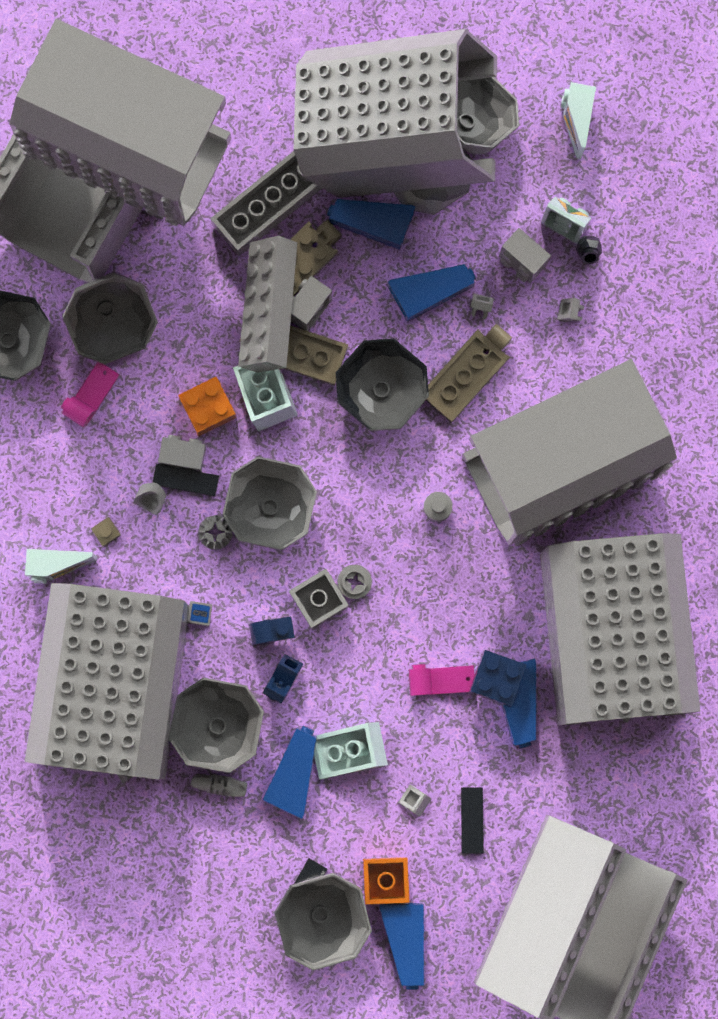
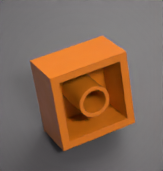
(207, 406)
(386, 880)

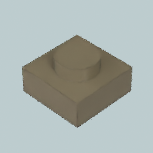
(106, 531)

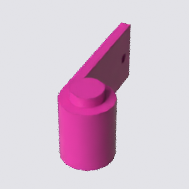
(91, 395)
(440, 680)

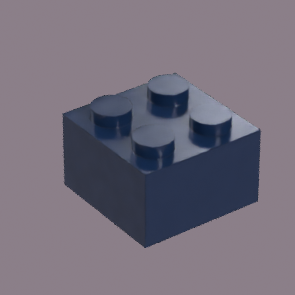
(497, 678)

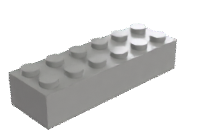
(264, 205)
(268, 304)

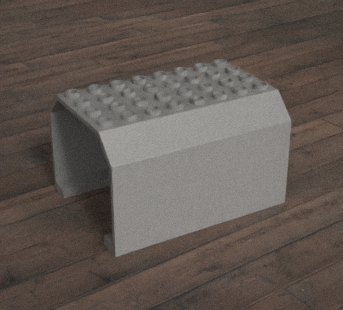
(387, 114)
(120, 123)
(60, 216)
(570, 453)
(619, 628)
(107, 681)
(579, 927)

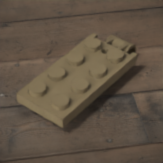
(309, 259)
(314, 355)
(468, 372)

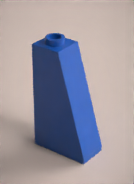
(374, 220)
(427, 290)
(522, 714)
(292, 778)
(406, 938)

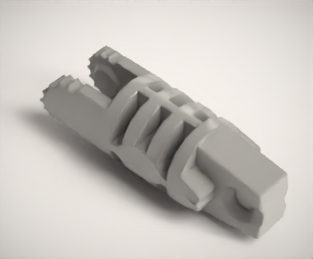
(219, 785)

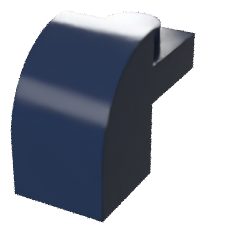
(271, 631)
(282, 678)

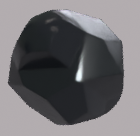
(589, 249)

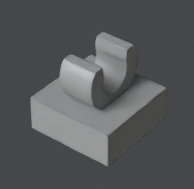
(482, 303)
(569, 310)

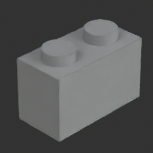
(182, 453)

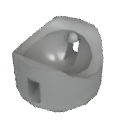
(150, 497)
(437, 506)

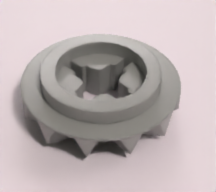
(222, 539)
(363, 577)

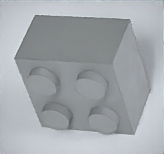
(524, 256)
(309, 303)
(318, 598)

